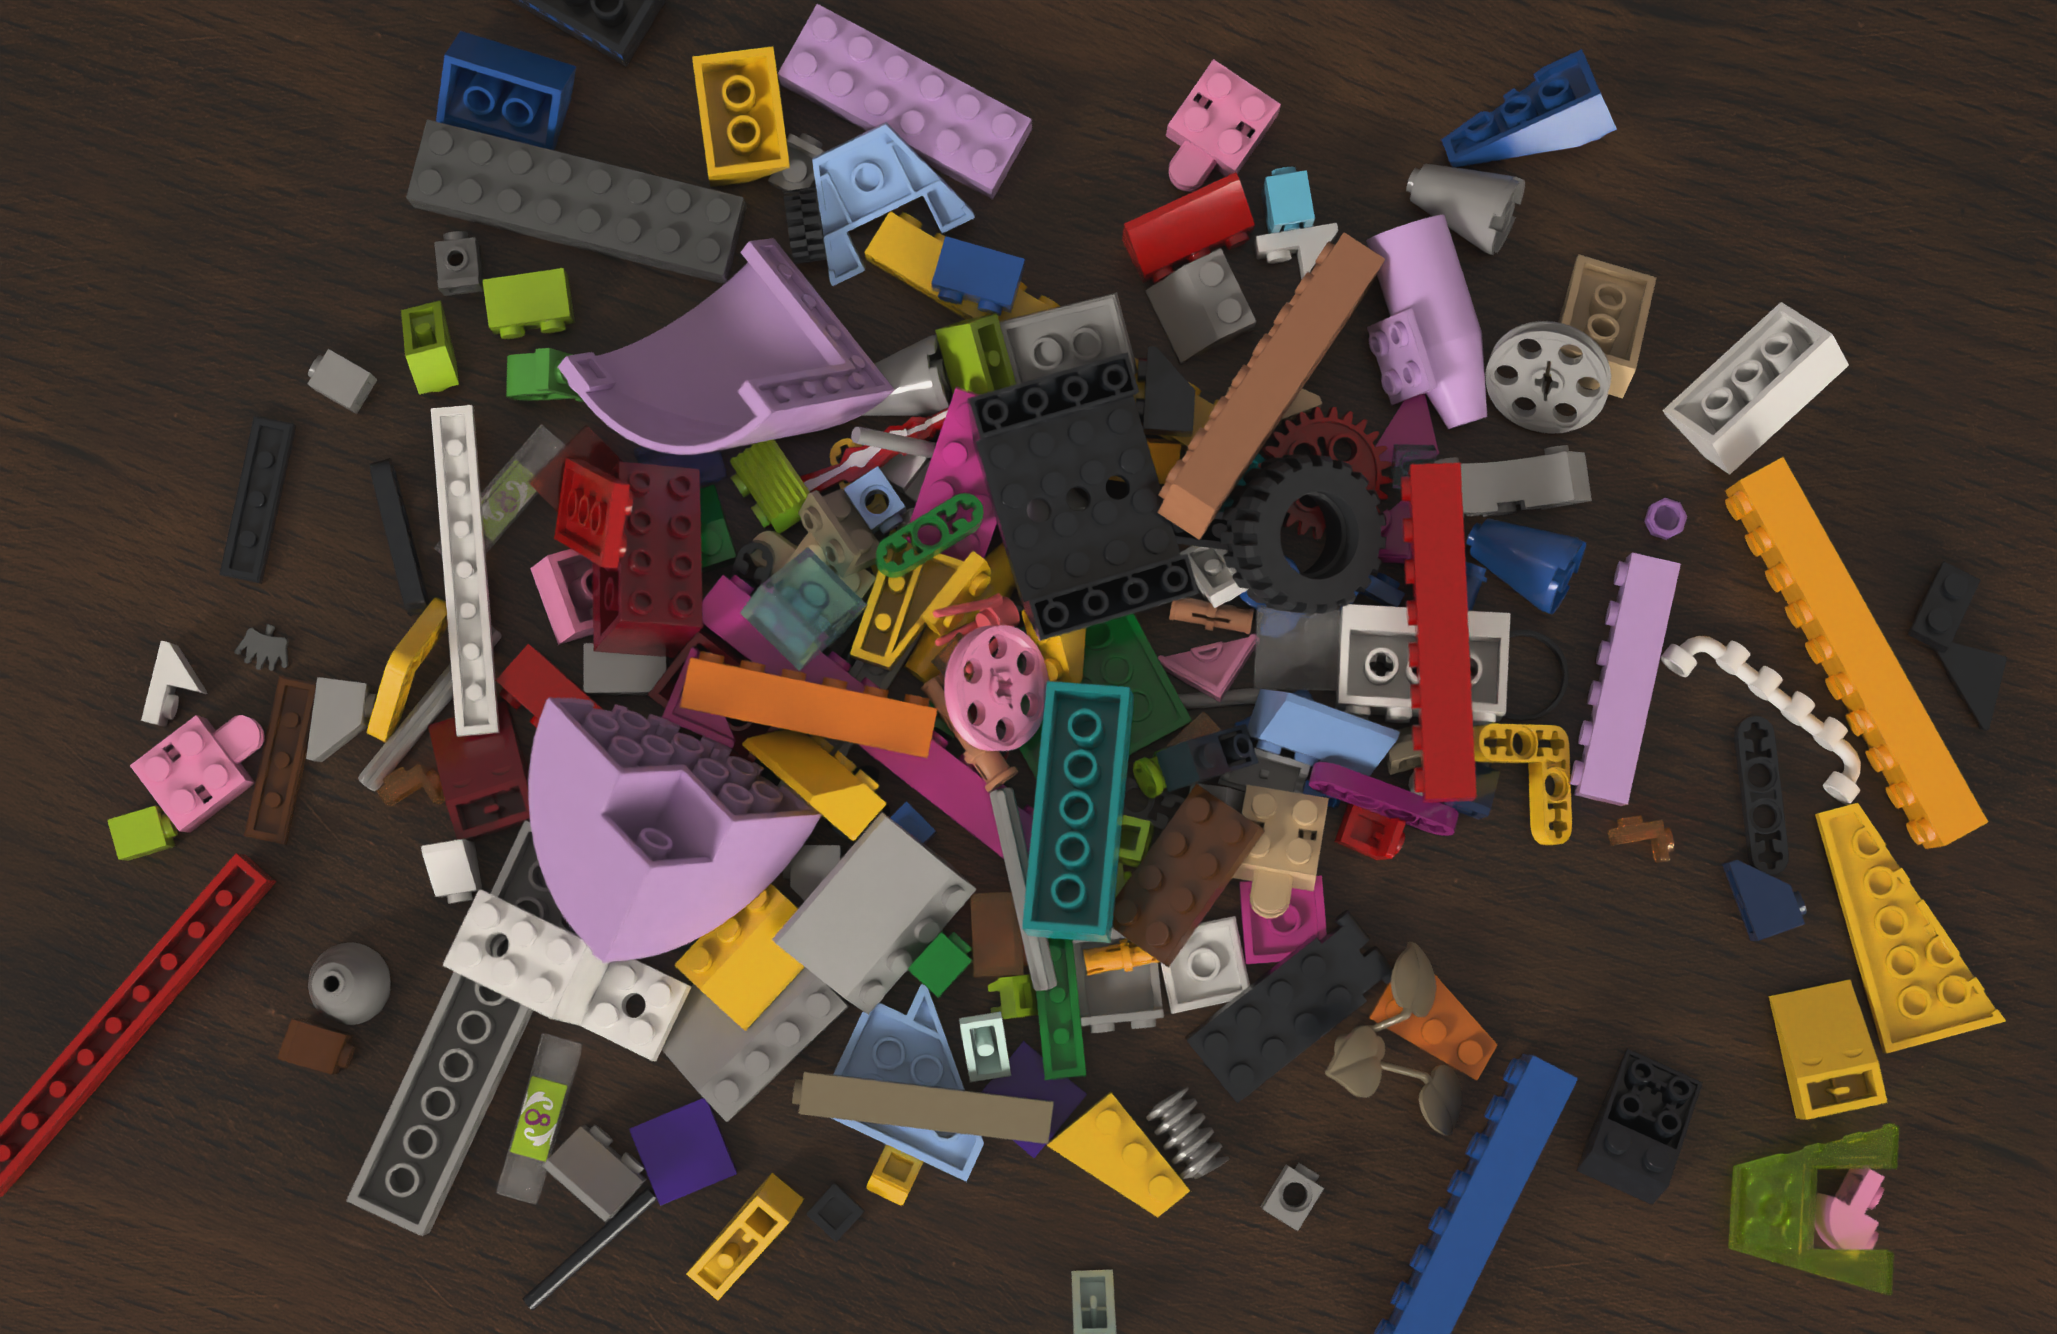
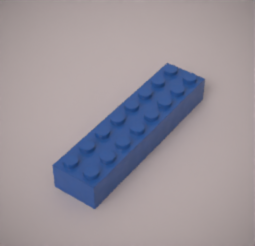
(1480, 1199)

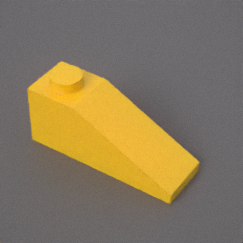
(745, 1236)

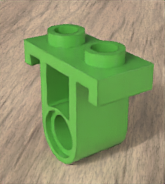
(538, 377)

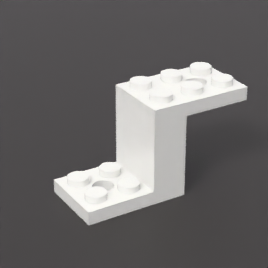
(562, 978)

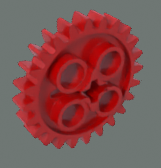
(1363, 457)

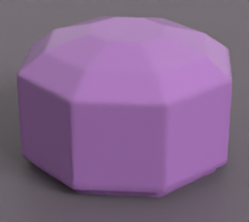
(1665, 518)

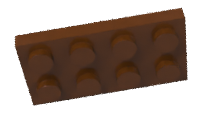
(1183, 874)

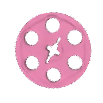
(984, 686)

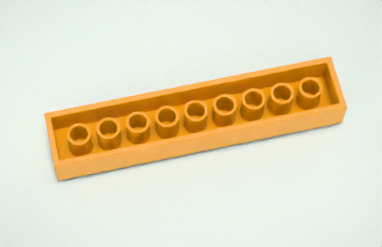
(1854, 656)

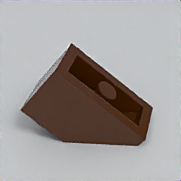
(316, 1046)

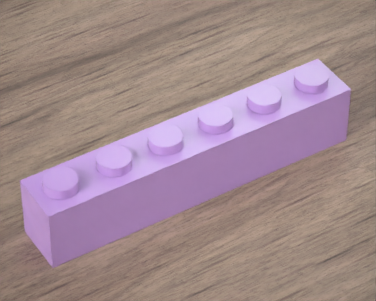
(1626, 679)

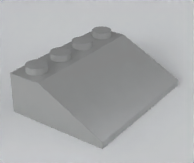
(874, 913)
(737, 1064)

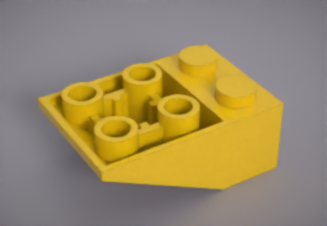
(1826, 1050)

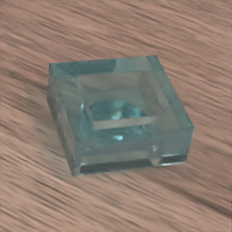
(1409, 454)

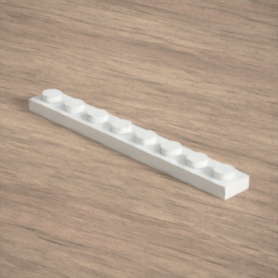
(465, 570)

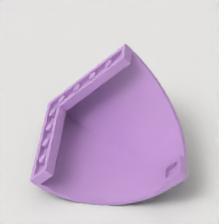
(735, 369)

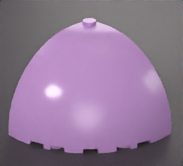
(651, 828)

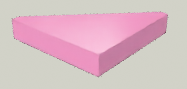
(1210, 666)

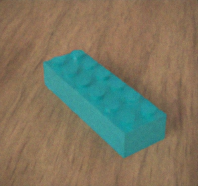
(1078, 812)

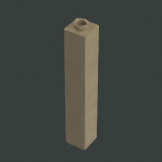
(923, 1107)

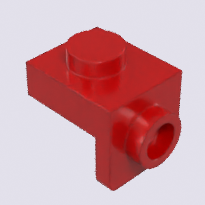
(1371, 833)

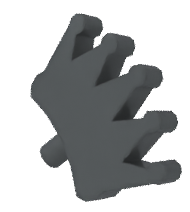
(265, 647)

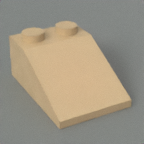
(1613, 310)

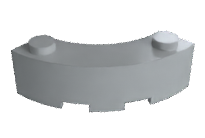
(1533, 482)

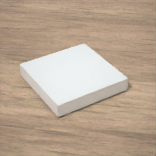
(1207, 968)

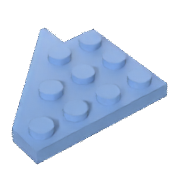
(910, 1051)

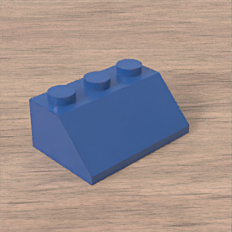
(504, 91)

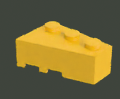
(895, 609)
(1120, 1155)

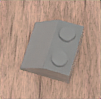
(1201, 306)
(596, 1171)

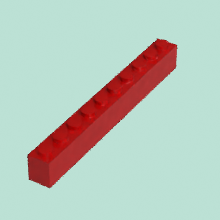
(129, 1014)

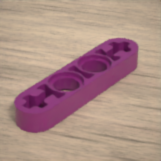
(1383, 798)

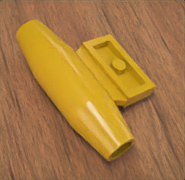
(973, 581)

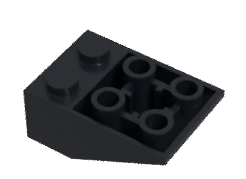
(1640, 1127)

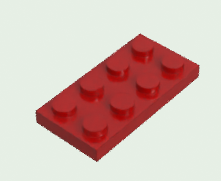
(593, 513)

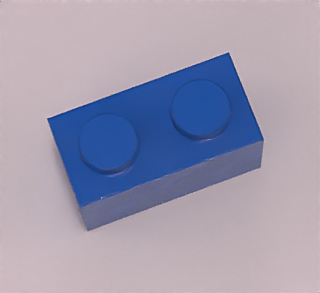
(977, 276)

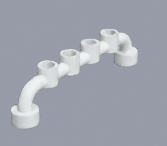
(1795, 708)

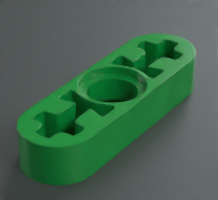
(960, 528)

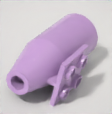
(1432, 329)

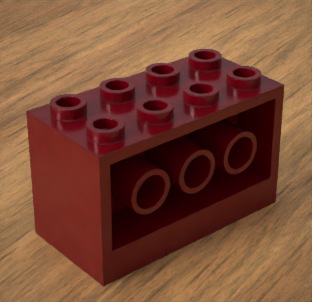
(656, 592)

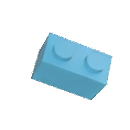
(1287, 200)

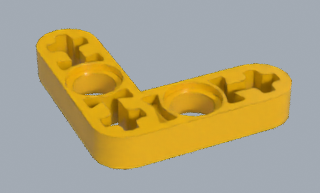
(402, 667)
(1541, 763)

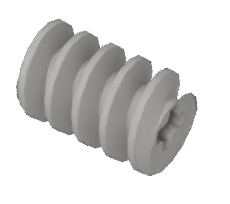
(1186, 1135)

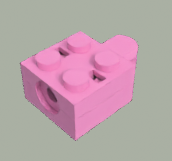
(1216, 126)
(199, 765)

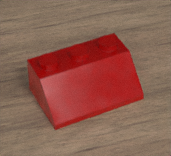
(1189, 228)

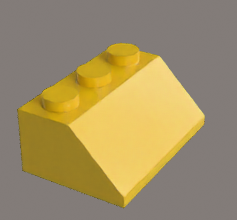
(741, 115)
(820, 778)
(740, 962)

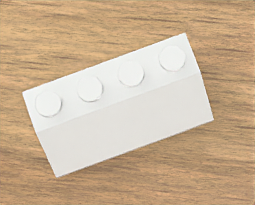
(1756, 387)

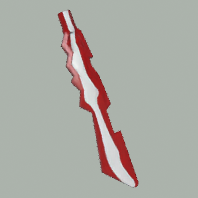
(861, 460)

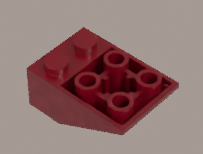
(482, 777)

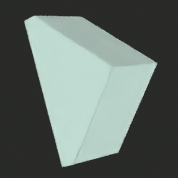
(1093, 1302)

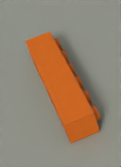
(807, 706)

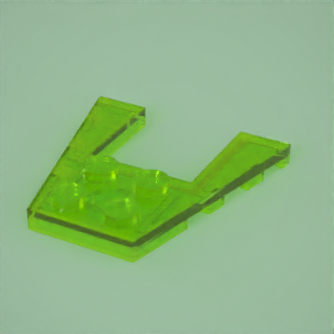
(1777, 1206)

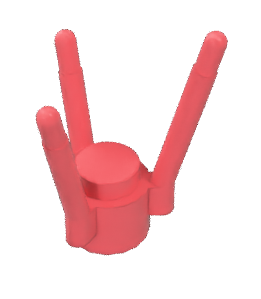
(993, 611)

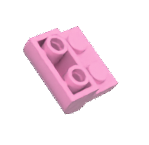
(1842, 1218)

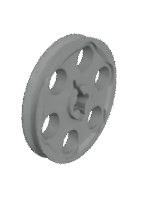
(1564, 373)

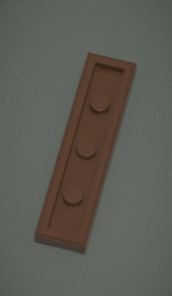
(282, 761)

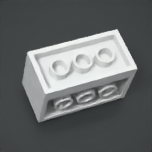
(1382, 635)

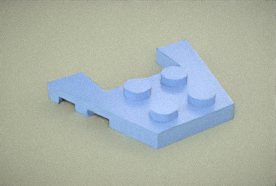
(868, 180)

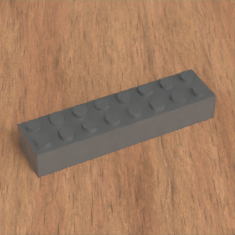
(576, 202)

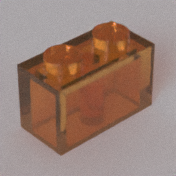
(996, 935)

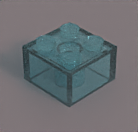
(803, 608)

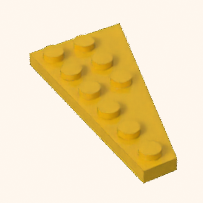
(1904, 956)

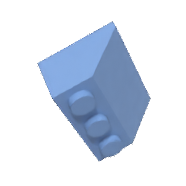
(1318, 732)

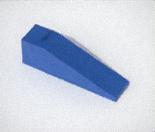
(1548, 115)

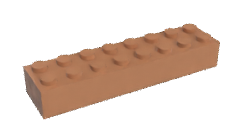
(1268, 384)

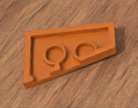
(1445, 1032)

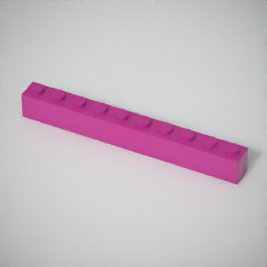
(939, 778)

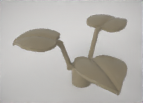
(1360, 1052)

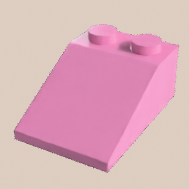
(566, 593)

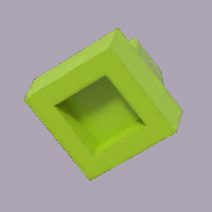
(1016, 996)

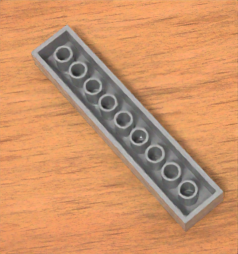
(452, 1074)

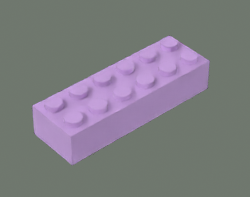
(930, 110)

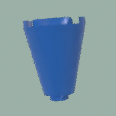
(1528, 559)

